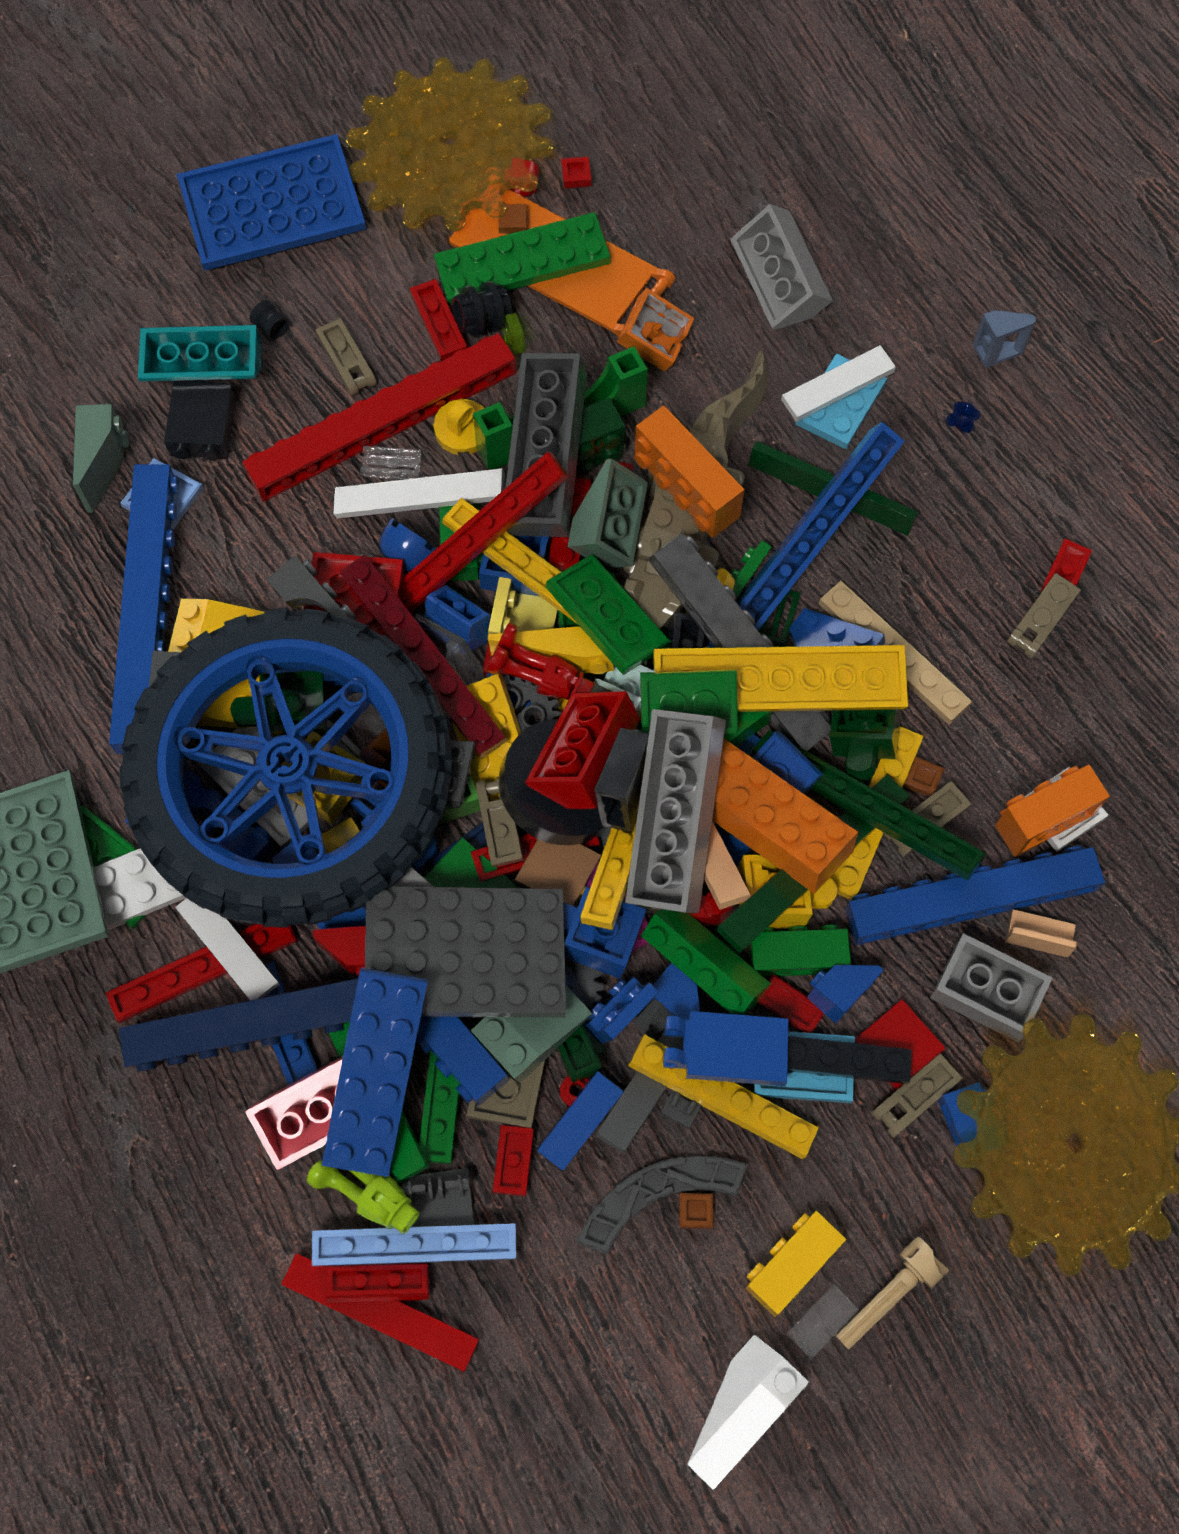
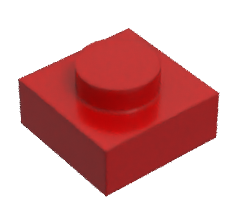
(576, 172)

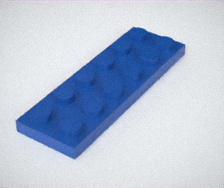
(374, 1072)

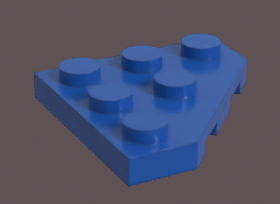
(822, 630)

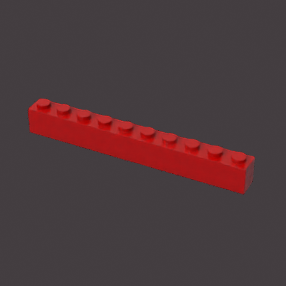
(379, 417)

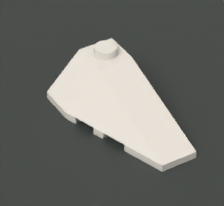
(748, 1402)

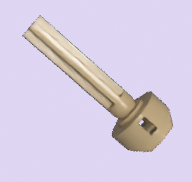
(920, 1267)

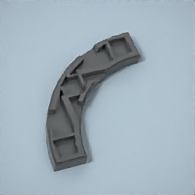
(655, 1183)

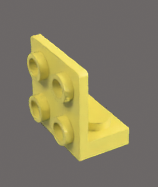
(520, 609)

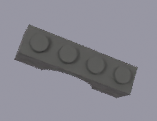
(299, 588)

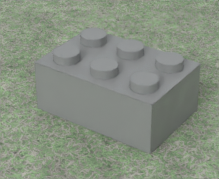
(991, 987)

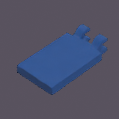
(729, 1048)

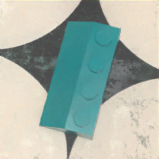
(199, 353)

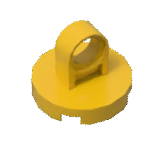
(455, 426)

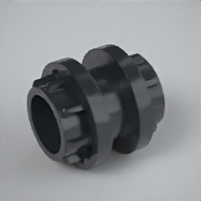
(478, 309)

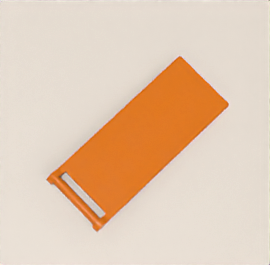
(596, 293)

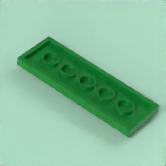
(525, 256)

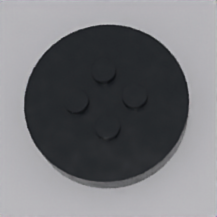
(534, 811)

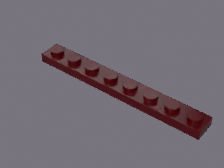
(407, 633)

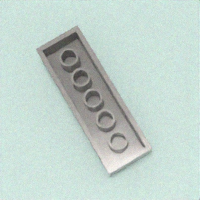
(675, 811)

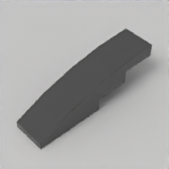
(634, 1106)

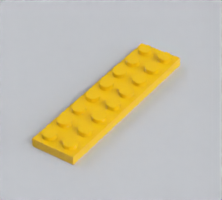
(803, 676)

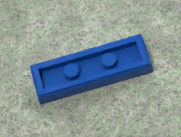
(579, 1120)

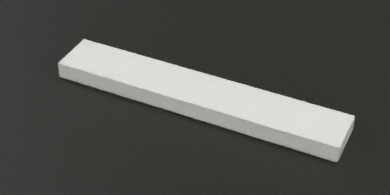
(418, 493)

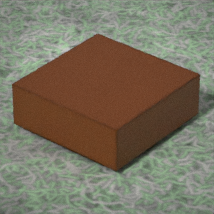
(514, 219)
(923, 777)
(695, 1211)

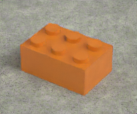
(1051, 809)

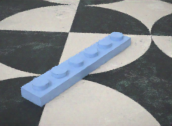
(415, 1246)

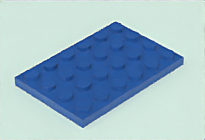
(271, 202)

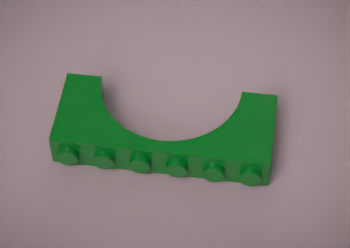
(621, 381)

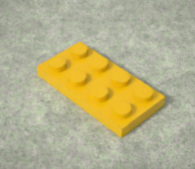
(496, 701)

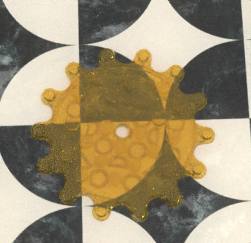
(474, 172)
(1033, 1175)

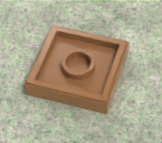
(558, 868)

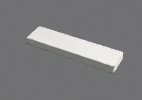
(838, 383)
(229, 950)

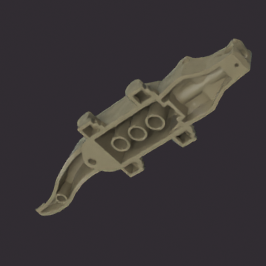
(666, 520)

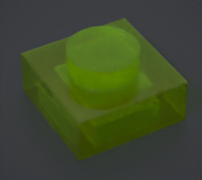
(513, 334)

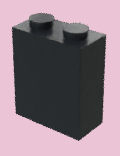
(200, 420)
(621, 780)

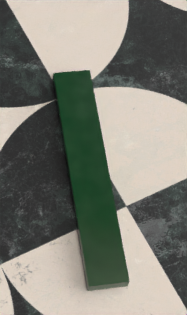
(815, 480)

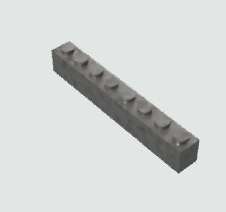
(726, 624)

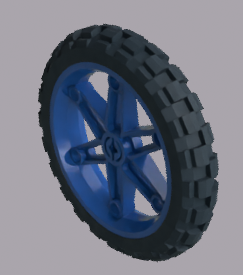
(332, 881)

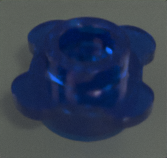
(963, 409)

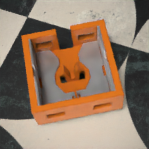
(659, 321)

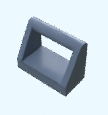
(992, 332)

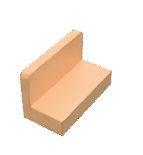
(1041, 933)

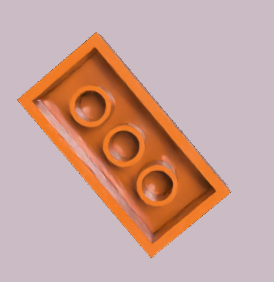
(688, 472)

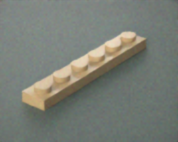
(921, 675)

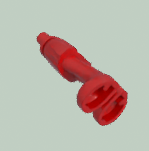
(555, 676)

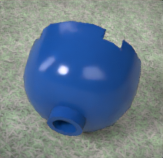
(404, 545)

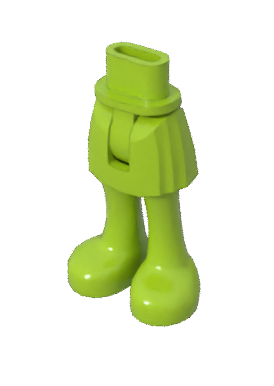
(379, 1202)

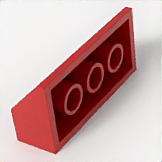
(580, 747)

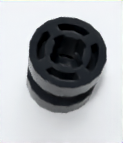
(266, 317)

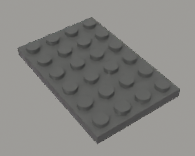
(475, 946)

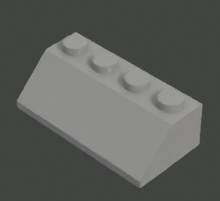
(780, 268)

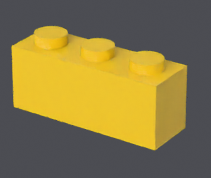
(794, 1262)

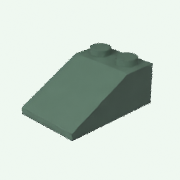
(97, 451)
(610, 517)
(527, 1041)

